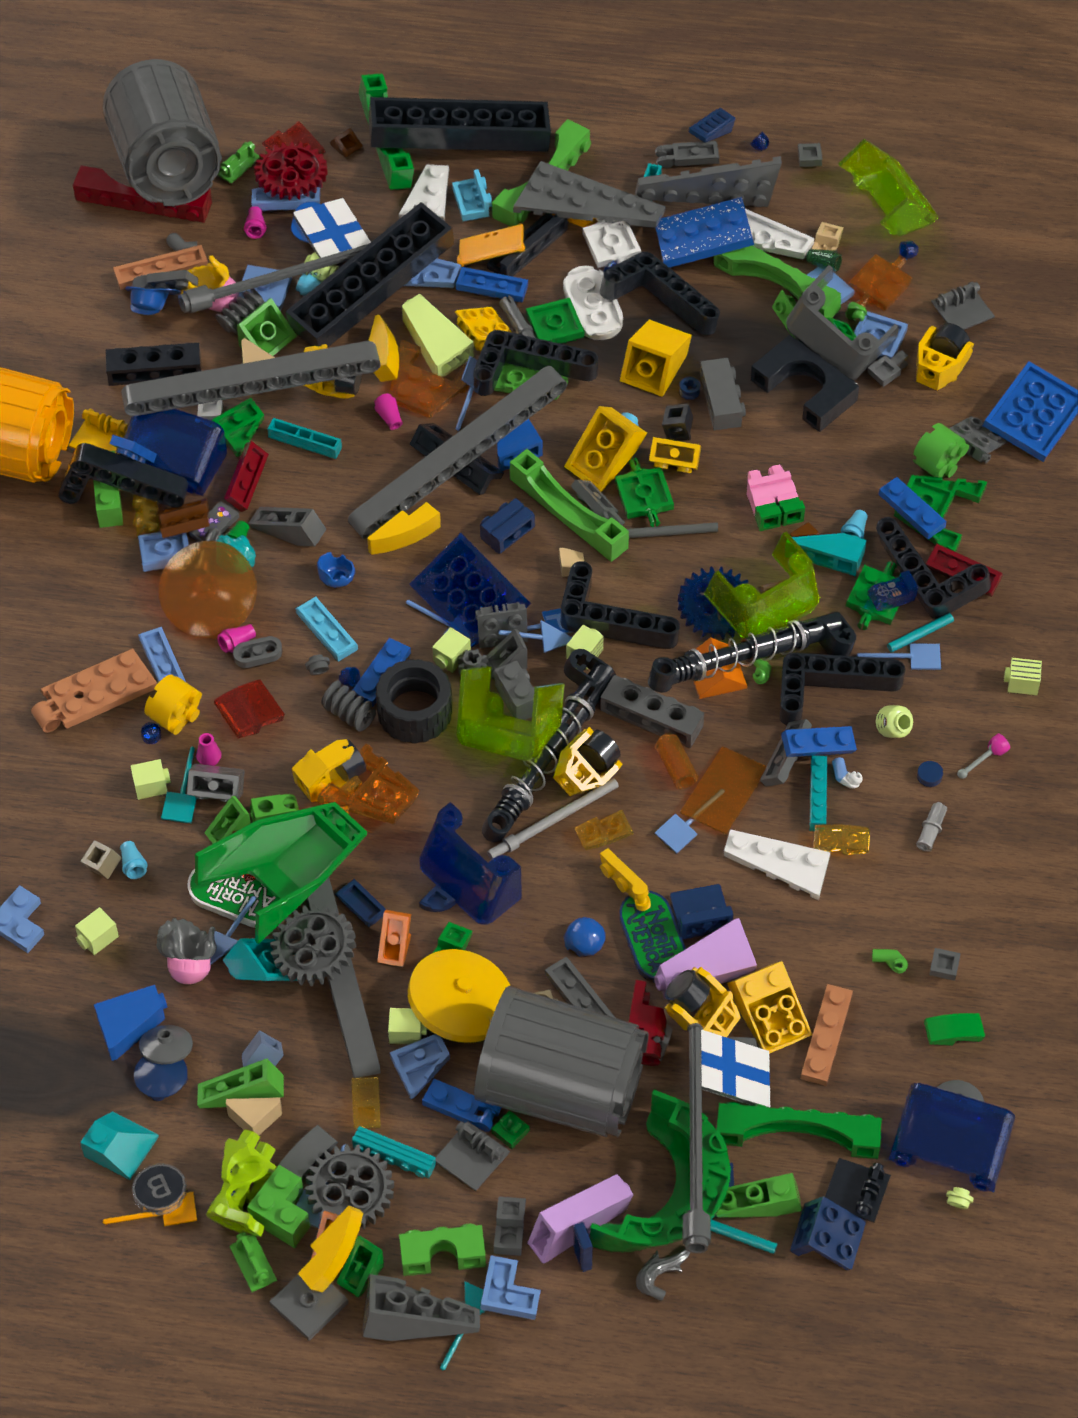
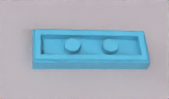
(326, 629)

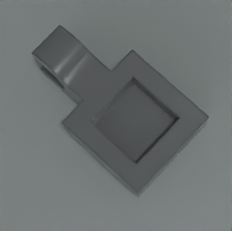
(888, 369)

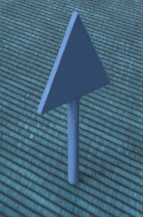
(551, 637)
(224, 942)

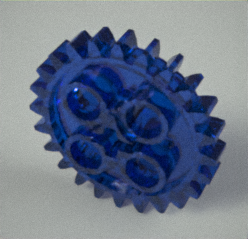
(694, 604)

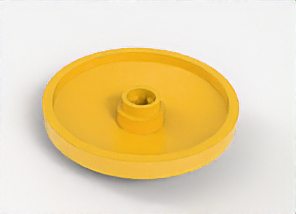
(456, 994)

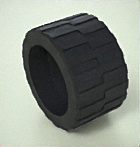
(407, 677)

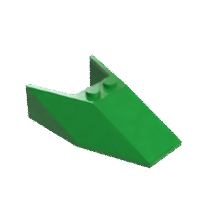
(285, 854)

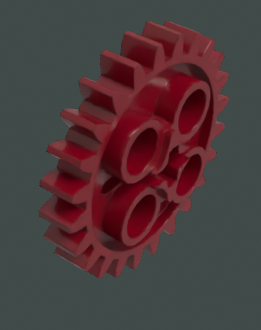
(290, 171)

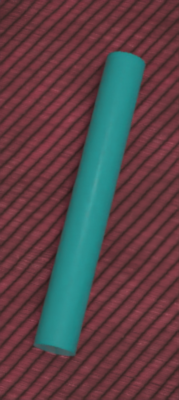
(920, 632)
(743, 1237)

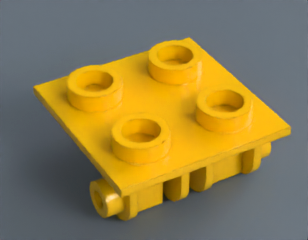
(478, 323)
(98, 430)

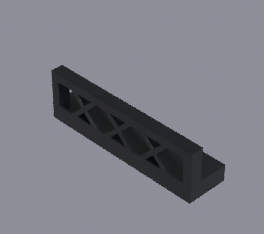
(539, 236)
(475, 475)

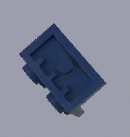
(700, 910)
(829, 1232)

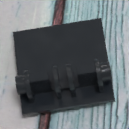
(858, 1188)

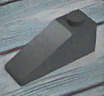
(292, 525)

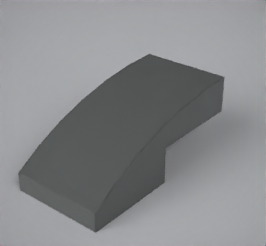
(307, 1150)
(509, 1226)

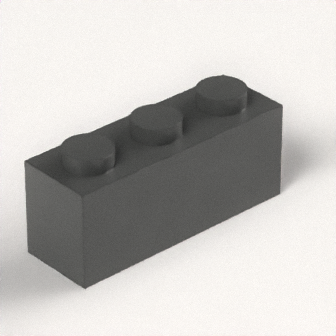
(722, 393)

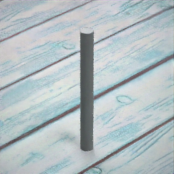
(673, 530)

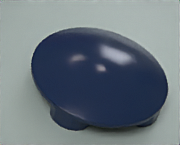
(160, 1079)

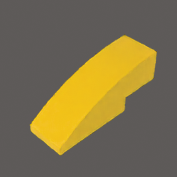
(387, 350)
(404, 530)
(332, 1250)

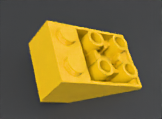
(770, 1007)

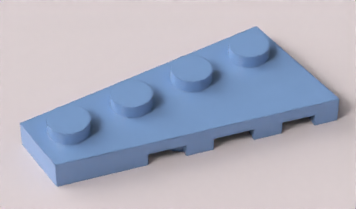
(437, 274)

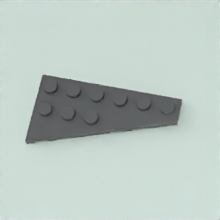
(715, 184)
(581, 198)

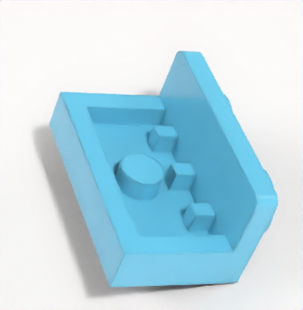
(472, 197)

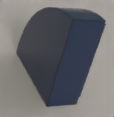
(437, 901)

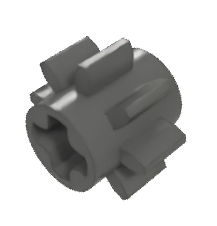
(471, 659)

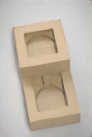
(827, 237)

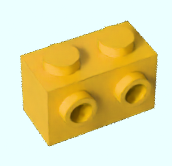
(675, 453)

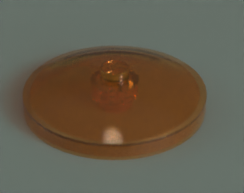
(207, 589)

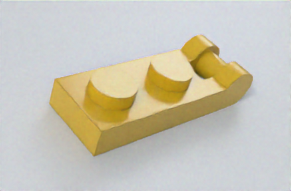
(625, 879)

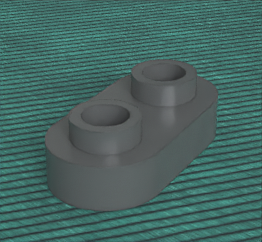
(257, 651)

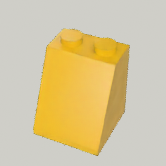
(654, 357)

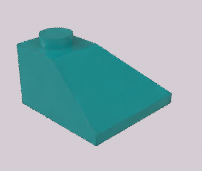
(253, 961)
(117, 1144)

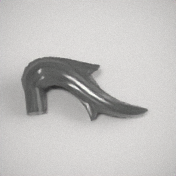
(655, 1267)

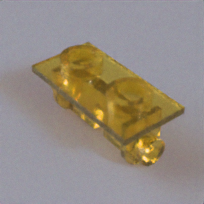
(143, 520)

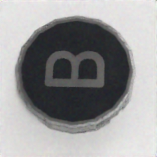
(159, 1189)

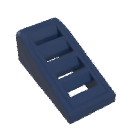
(713, 125)

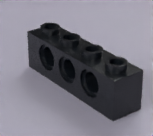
(149, 363)

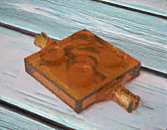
(880, 282)

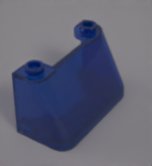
(183, 445)
(478, 886)
(953, 1134)

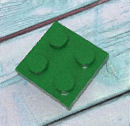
(555, 321)

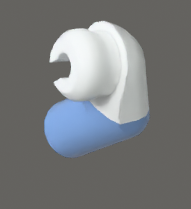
(848, 779)

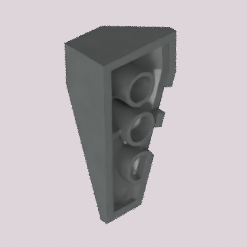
(405, 1313)

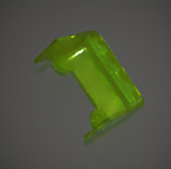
(891, 188)
(787, 601)
(487, 729)

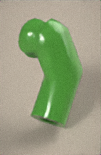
(855, 311)
(762, 671)
(891, 958)

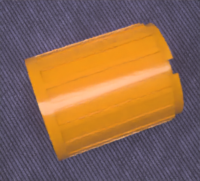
(33, 425)

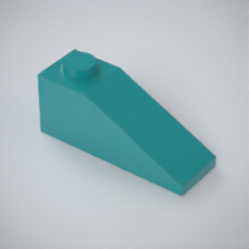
(834, 551)

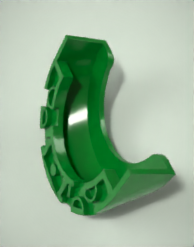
(671, 1127)

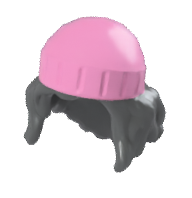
(186, 950)

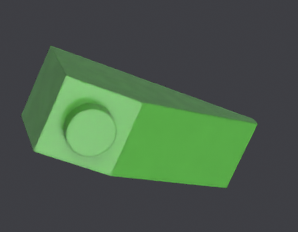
(252, 1081)

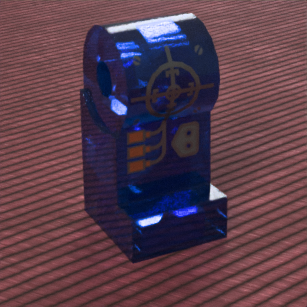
(893, 592)

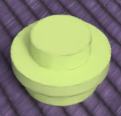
(959, 1198)

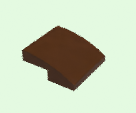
(184, 518)

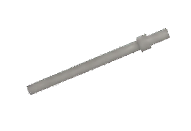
(512, 841)

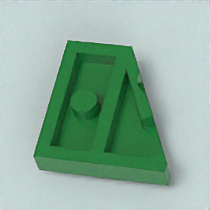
(240, 424)

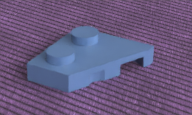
(420, 1062)

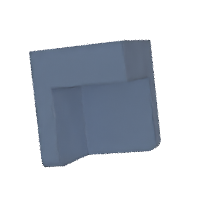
(262, 1047)

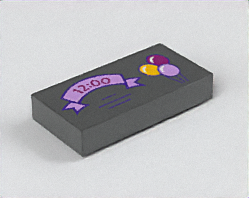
(220, 518)

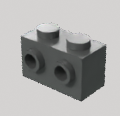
(515, 689)
(215, 782)

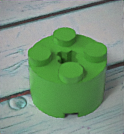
(940, 451)

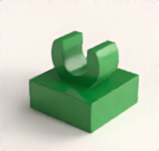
(510, 1129)

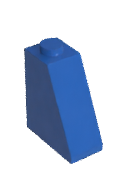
(516, 442)
(129, 1018)

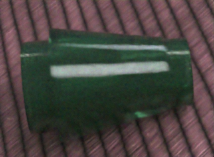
(824, 258)

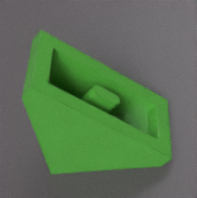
(231, 818)

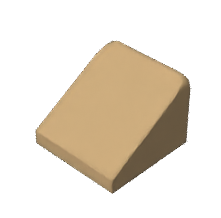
(567, 559)

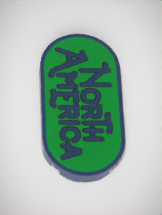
(650, 933)

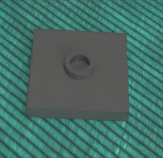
(306, 1308)

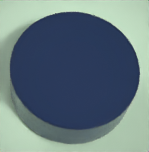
(930, 774)

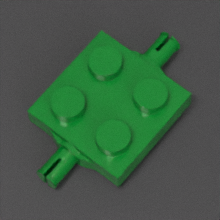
(644, 492)
(860, 601)

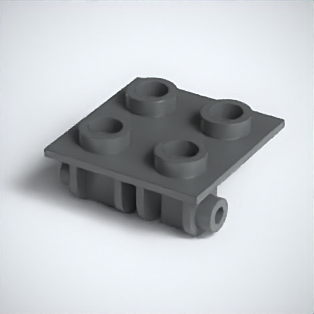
(963, 306)
(980, 439)
(491, 622)
(471, 1155)

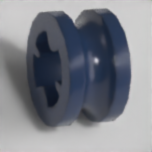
(689, 394)

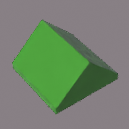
(266, 328)

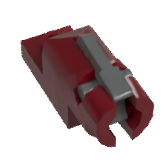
(652, 1020)

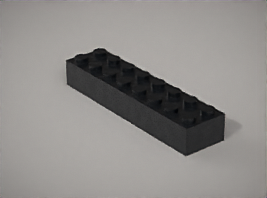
(459, 124)
(370, 277)

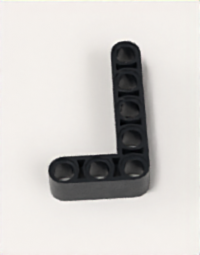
(660, 280)
(530, 353)
(122, 473)
(922, 575)
(612, 621)
(832, 676)

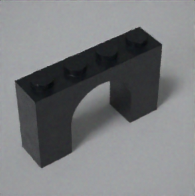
(794, 358)

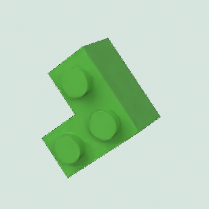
(276, 1207)

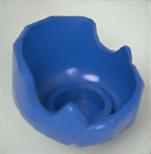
(335, 571)
(584, 936)

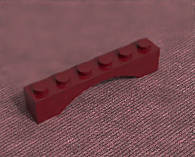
(97, 187)

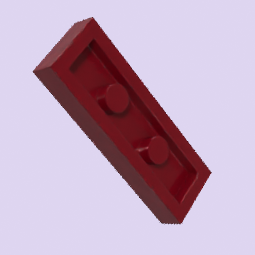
(246, 476)
(951, 563)

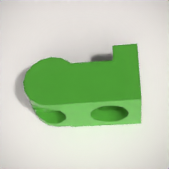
(272, 806)

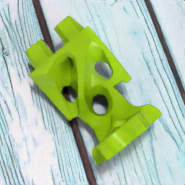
(239, 1169)

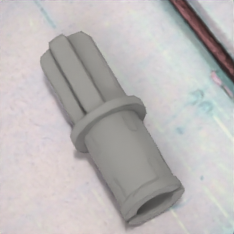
(931, 827)

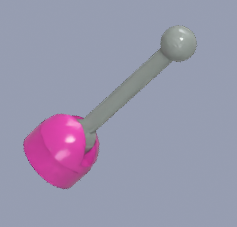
(997, 745)

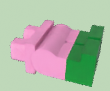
(774, 498)

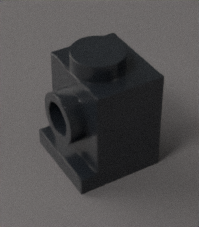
(677, 422)

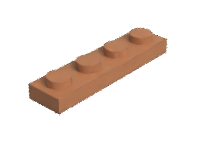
(173, 261)
(826, 1035)

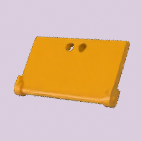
(491, 245)

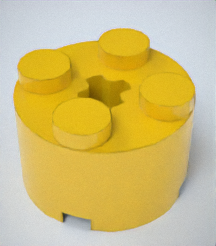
(173, 704)

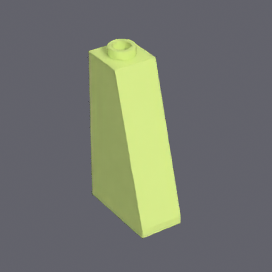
(440, 340)

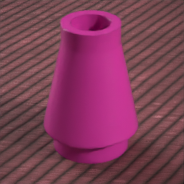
(255, 224)
(387, 408)
(232, 637)
(208, 751)

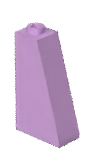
(721, 953)
(594, 1205)

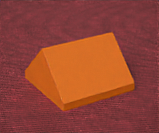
(721, 681)

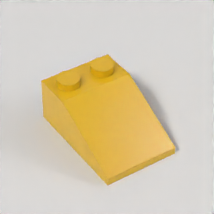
(605, 447)

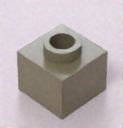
(101, 859)

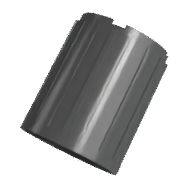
(162, 132)
(560, 1063)

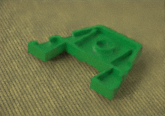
(939, 496)

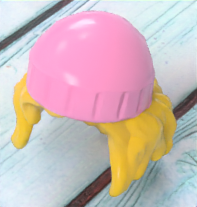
(214, 276)

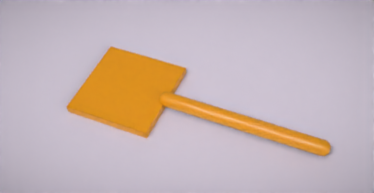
(183, 1214)

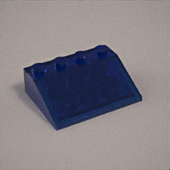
(461, 583)

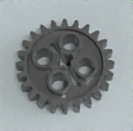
(323, 962)
(354, 1164)

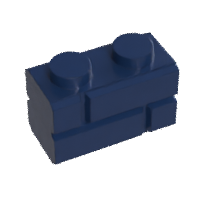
(507, 525)

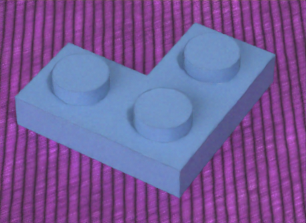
(14, 921)
(503, 1296)

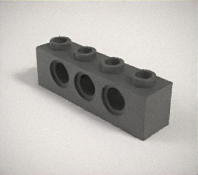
(637, 712)

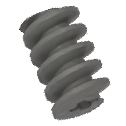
(239, 311)
(348, 706)

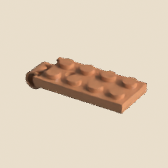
(102, 689)

